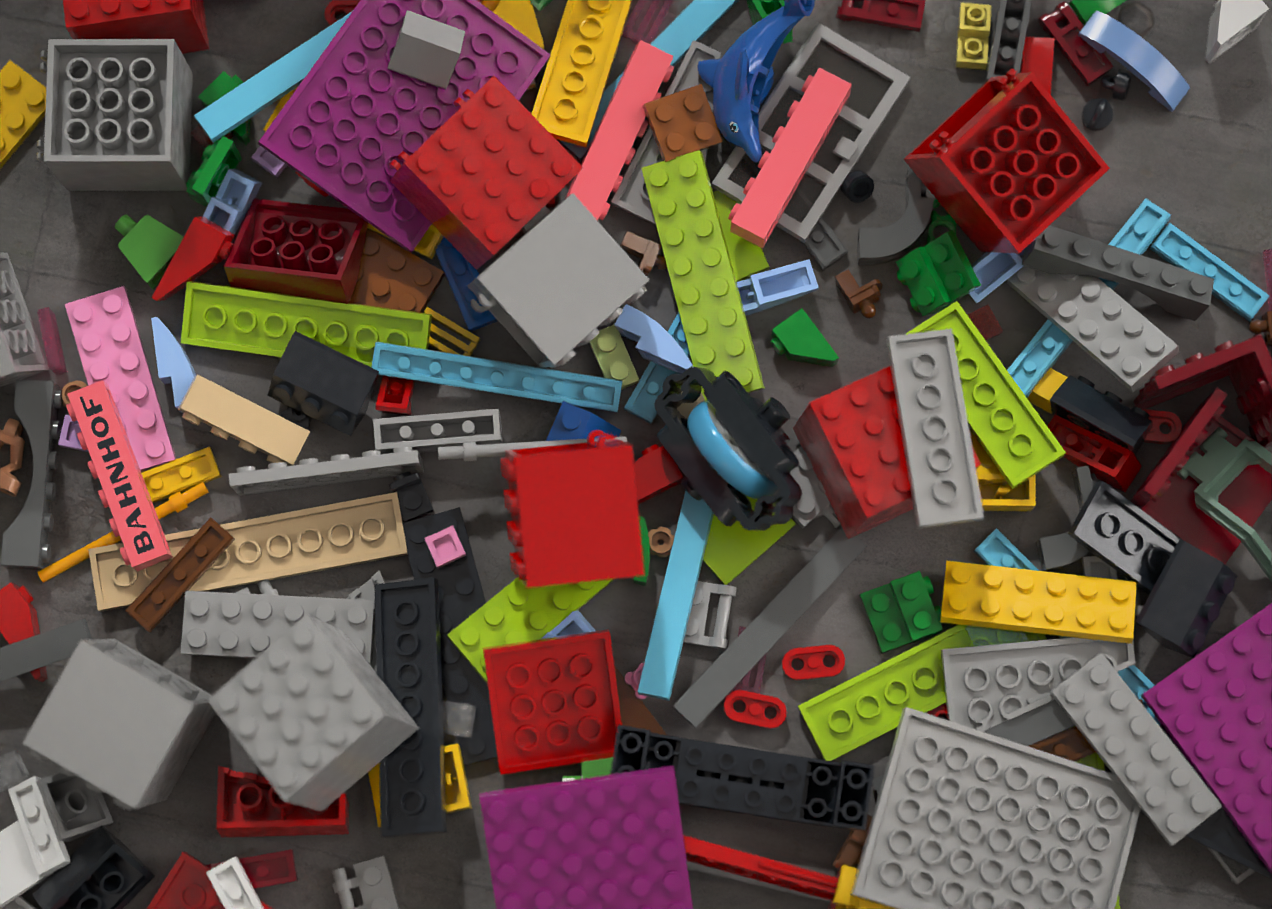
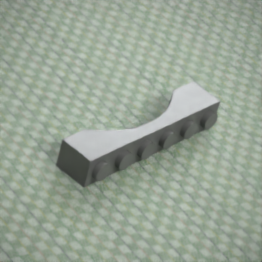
(1169, 286)
(26, 539)

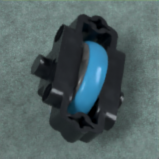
(730, 448)

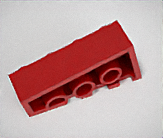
(254, 808)

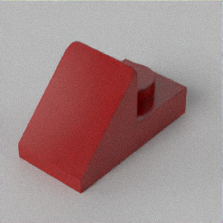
(395, 395)

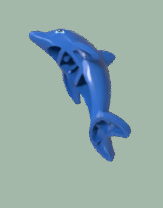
(746, 75)

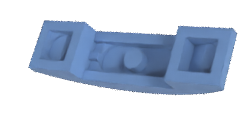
(1137, 56)

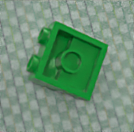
(216, 162)
(937, 274)
(902, 611)

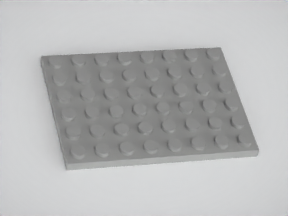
(992, 825)

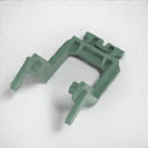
(1214, 473)

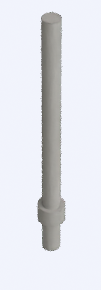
(471, 451)

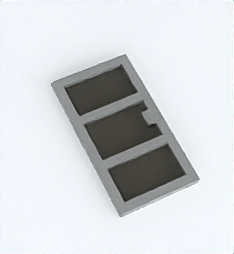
(871, 98)

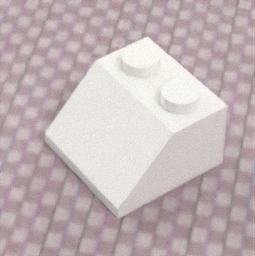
(1232, 23)

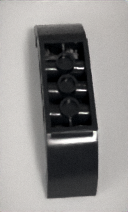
(752, 779)

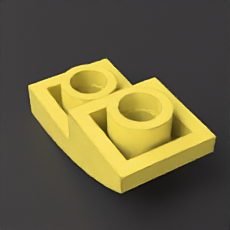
(973, 36)

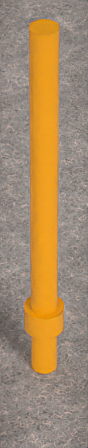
(176, 502)

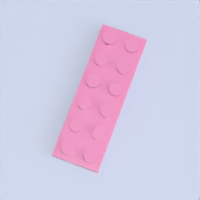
(114, 353)

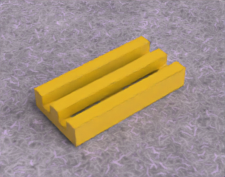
(454, 327)

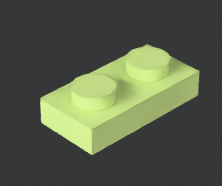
(613, 357)

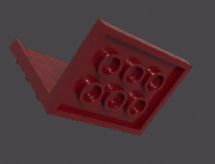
(1246, 365)
(1172, 499)

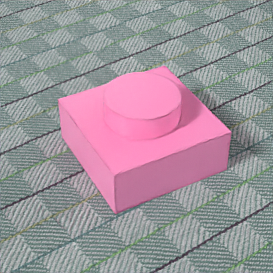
(445, 546)

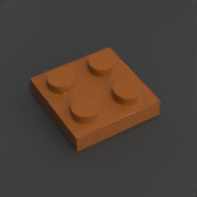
(682, 123)

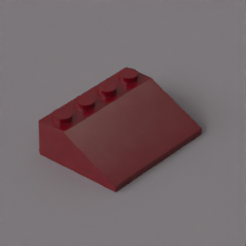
(298, 250)

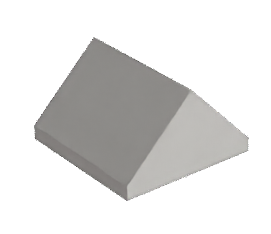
(426, 50)
(73, 806)

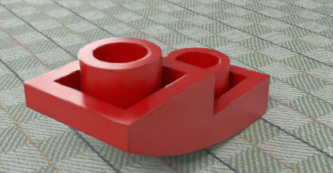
(1039, 59)

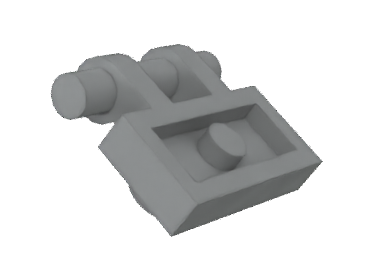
(374, 884)

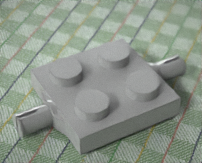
(813, 499)

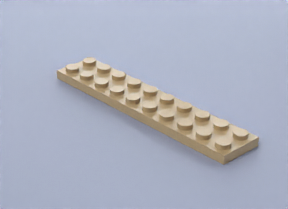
(268, 548)

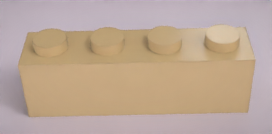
(242, 420)

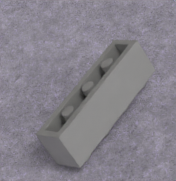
(438, 430)

